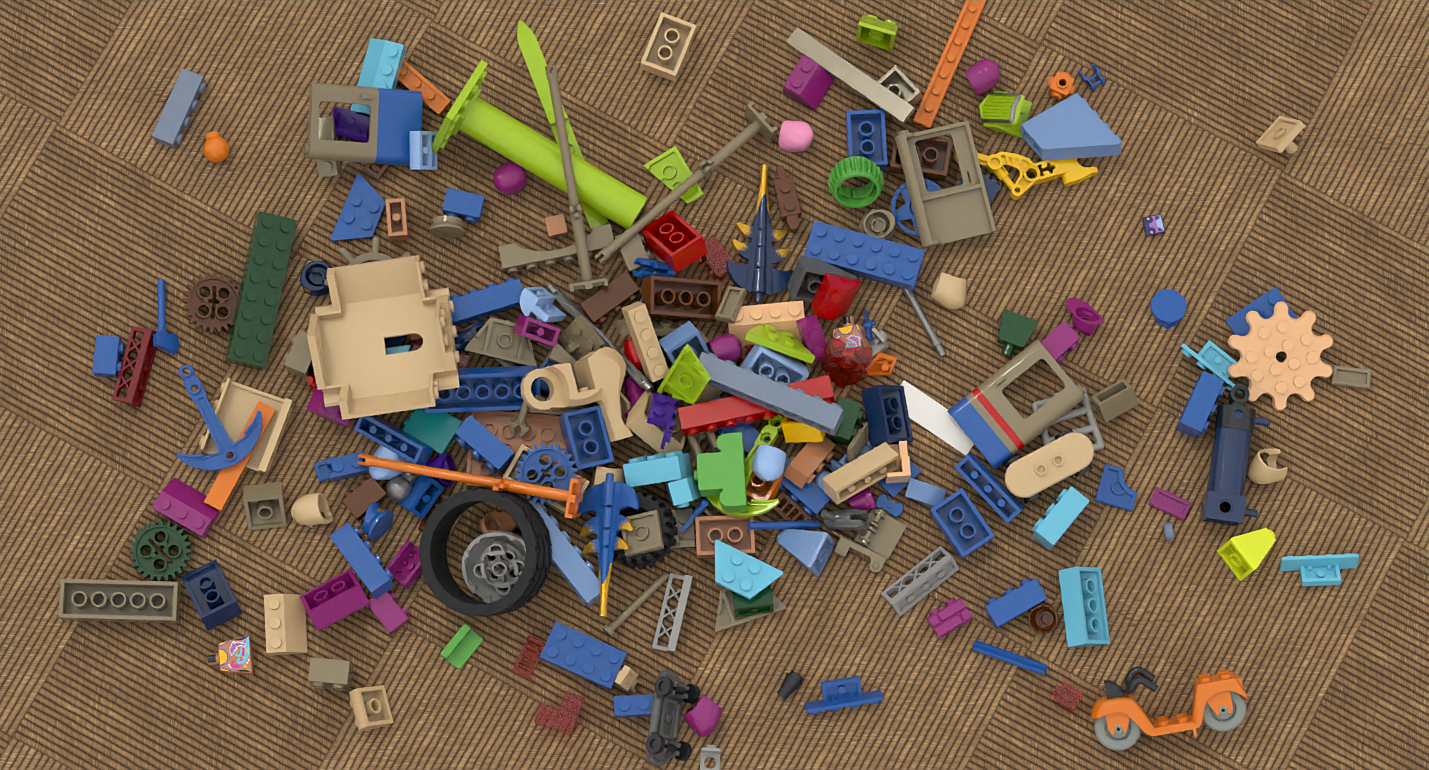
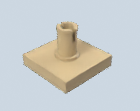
(1280, 135)

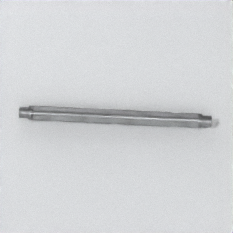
(574, 311)

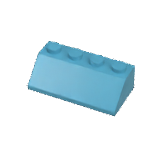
(380, 68)
(1084, 607)

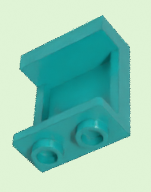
(432, 428)

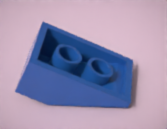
(1263, 305)

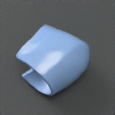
(768, 463)
(382, 473)

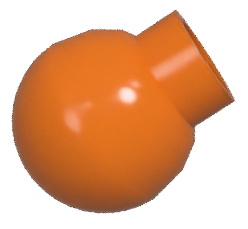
(215, 148)

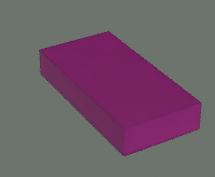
(1169, 503)

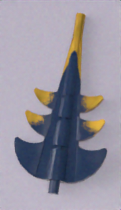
(758, 274)

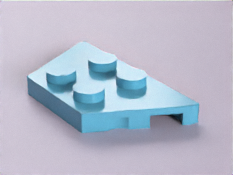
(741, 571)

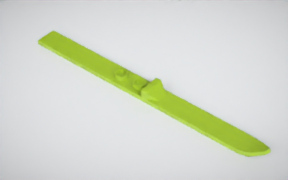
(536, 65)

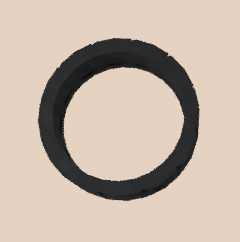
(434, 546)

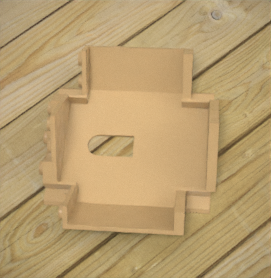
(349, 343)

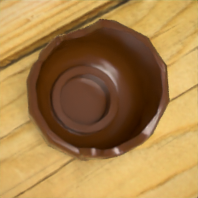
(1043, 619)

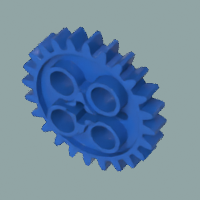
(532, 463)

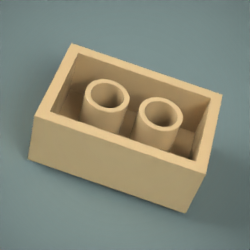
(668, 47)

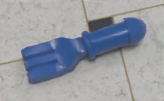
(696, 513)

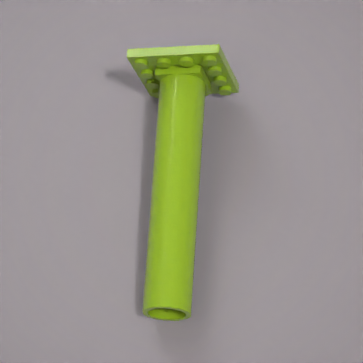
(535, 153)

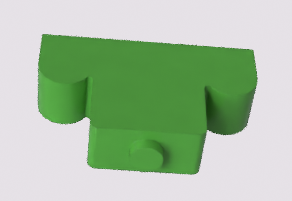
(724, 473)

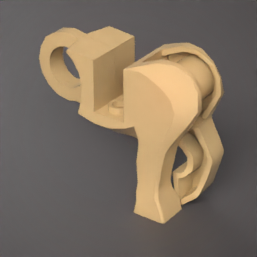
(599, 380)

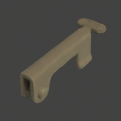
(844, 544)

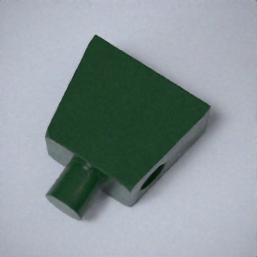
(1014, 332)

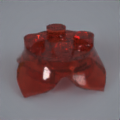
(846, 365)

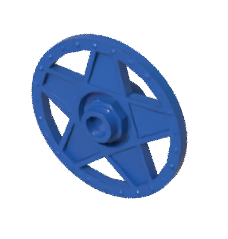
(906, 211)

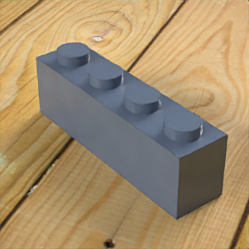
(179, 108)

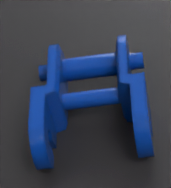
(1088, 80)

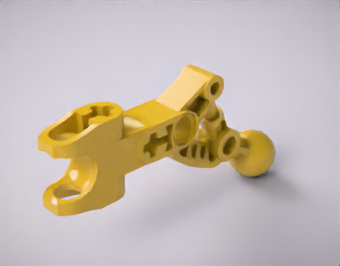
(1068, 169)

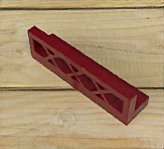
(142, 368)

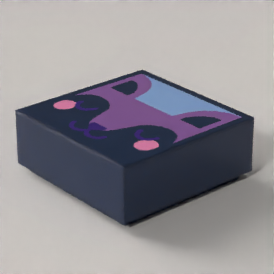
(1153, 225)

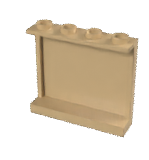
(234, 411)

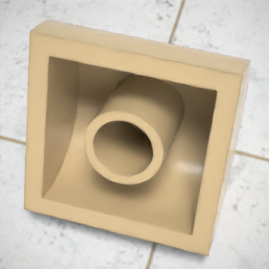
(370, 707)

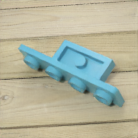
(1213, 359)
(1319, 569)

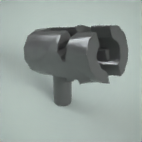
(845, 519)

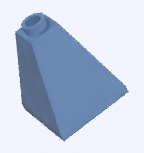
(807, 547)

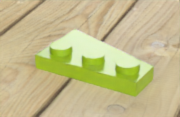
(673, 171)

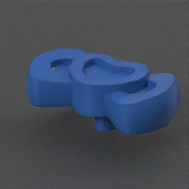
(883, 503)

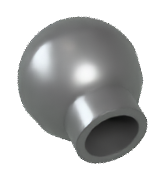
(400, 487)

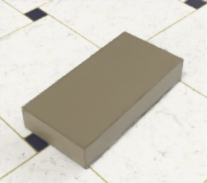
(731, 304)
(1351, 377)

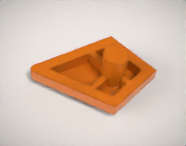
(882, 364)

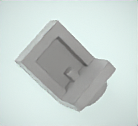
(879, 342)

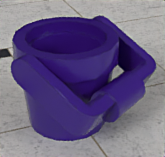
(443, 461)

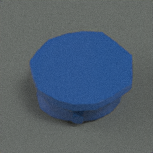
(1168, 307)
(377, 521)

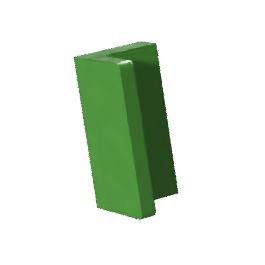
(461, 646)

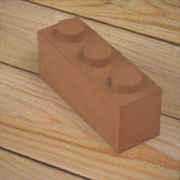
(809, 461)

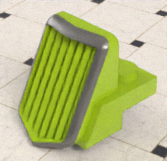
(1004, 112)

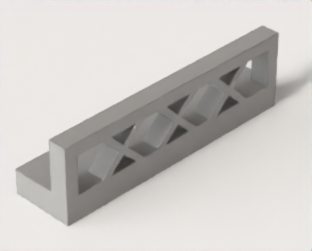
(922, 582)
(680, 610)

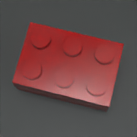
(674, 241)

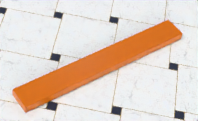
(948, 63)

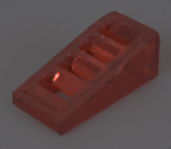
(527, 675)

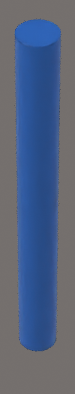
(784, 525)

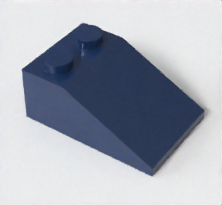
(211, 595)

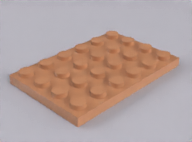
(543, 429)

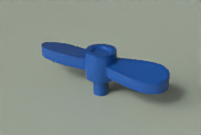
(868, 325)

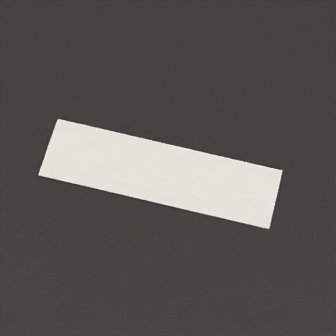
(935, 418)

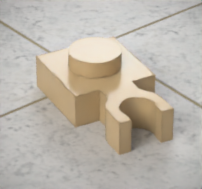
(627, 679)

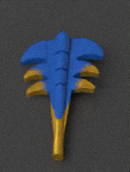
(607, 502)

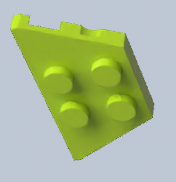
(779, 341)
(686, 377)

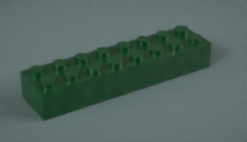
(260, 291)

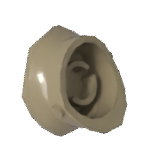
(878, 223)
(447, 227)

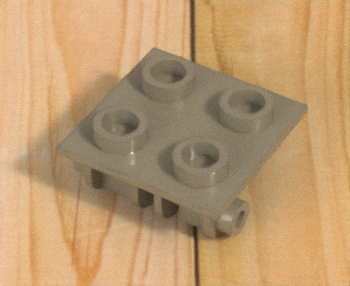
(881, 534)

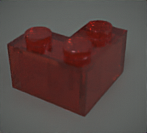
(562, 719)

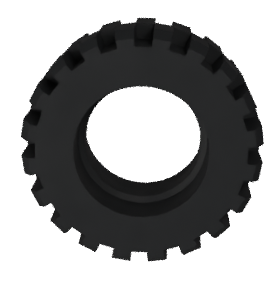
(646, 504)

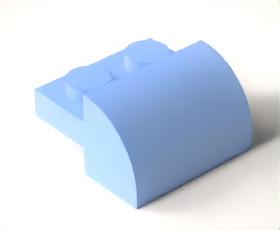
(421, 150)
(539, 303)

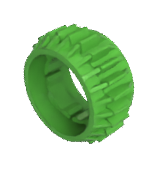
(855, 167)

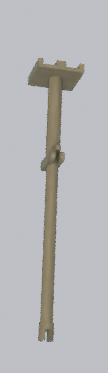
(758, 124)
(587, 280)

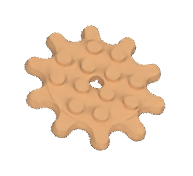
(1259, 353)

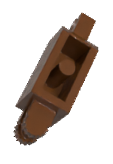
(787, 199)

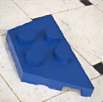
(360, 213)

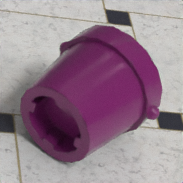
(863, 500)

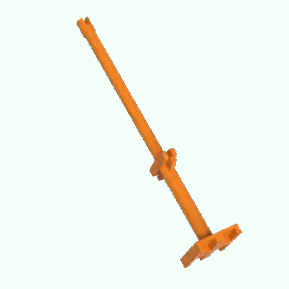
(571, 496)

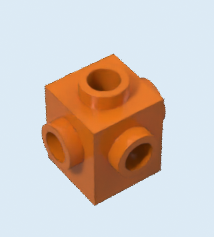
(1061, 92)

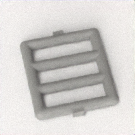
(1086, 409)

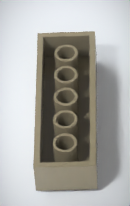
(119, 601)

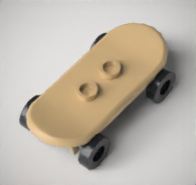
(1048, 465)

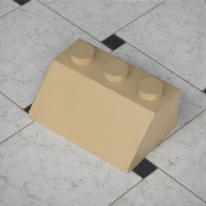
(652, 433)
(285, 624)

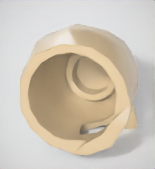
(308, 510)

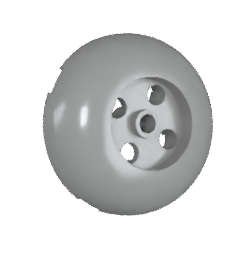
(478, 567)

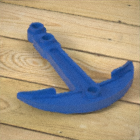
(217, 460)

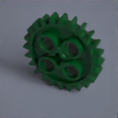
(148, 563)

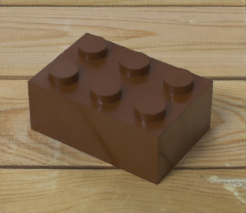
(932, 155)

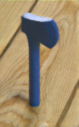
(161, 339)

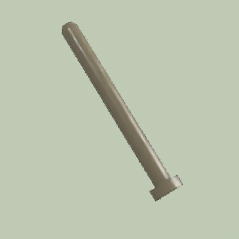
(635, 604)

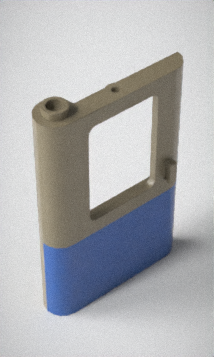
(391, 118)

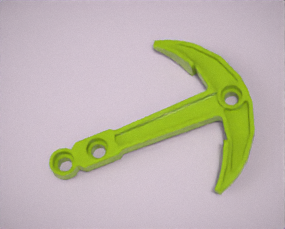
(755, 507)

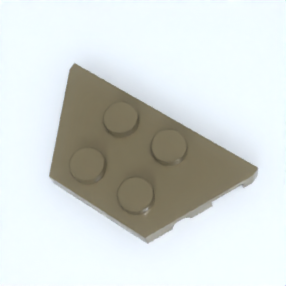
(498, 341)
(726, 616)

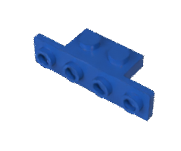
(842, 693)

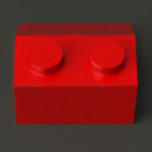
(834, 296)

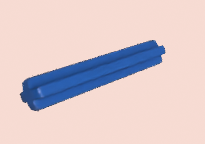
(1009, 657)

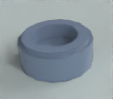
(1168, 531)

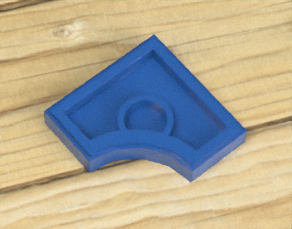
(1114, 490)

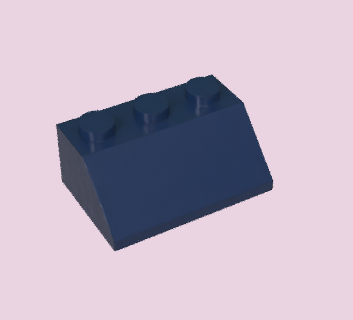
(887, 414)

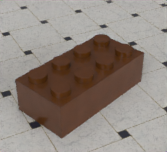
(681, 298)

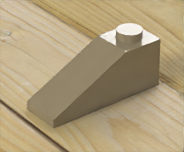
(327, 131)

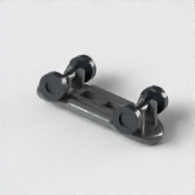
(666, 719)

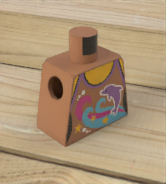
(851, 334)
(234, 656)

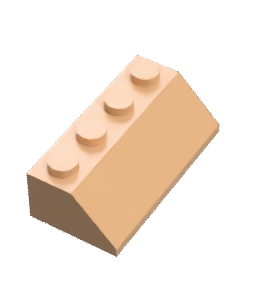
(779, 315)

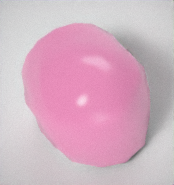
(795, 136)

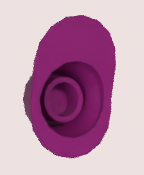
(1084, 316)

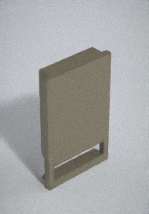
(858, 443)

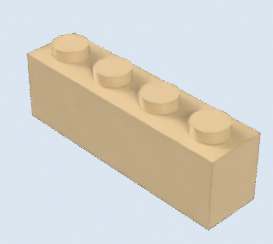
(645, 341)
(861, 473)

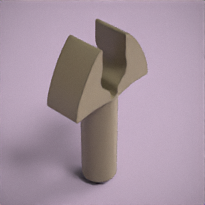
(521, 420)

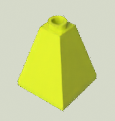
(1247, 551)

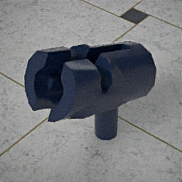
(466, 335)

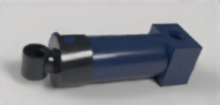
(1230, 460)

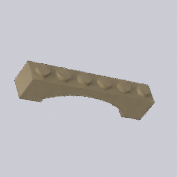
(518, 258)

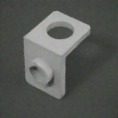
(710, 751)

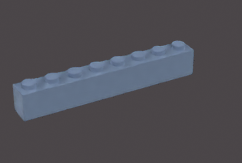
(772, 395)

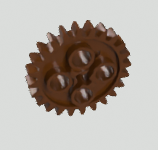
(195, 301)

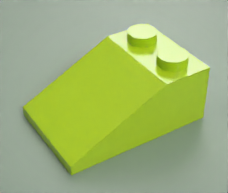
(877, 32)

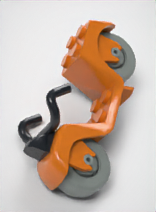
(1120, 717)

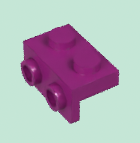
(406, 564)

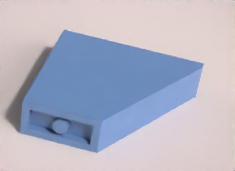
(1070, 132)

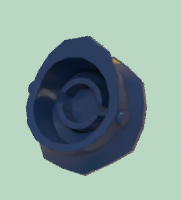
(313, 278)

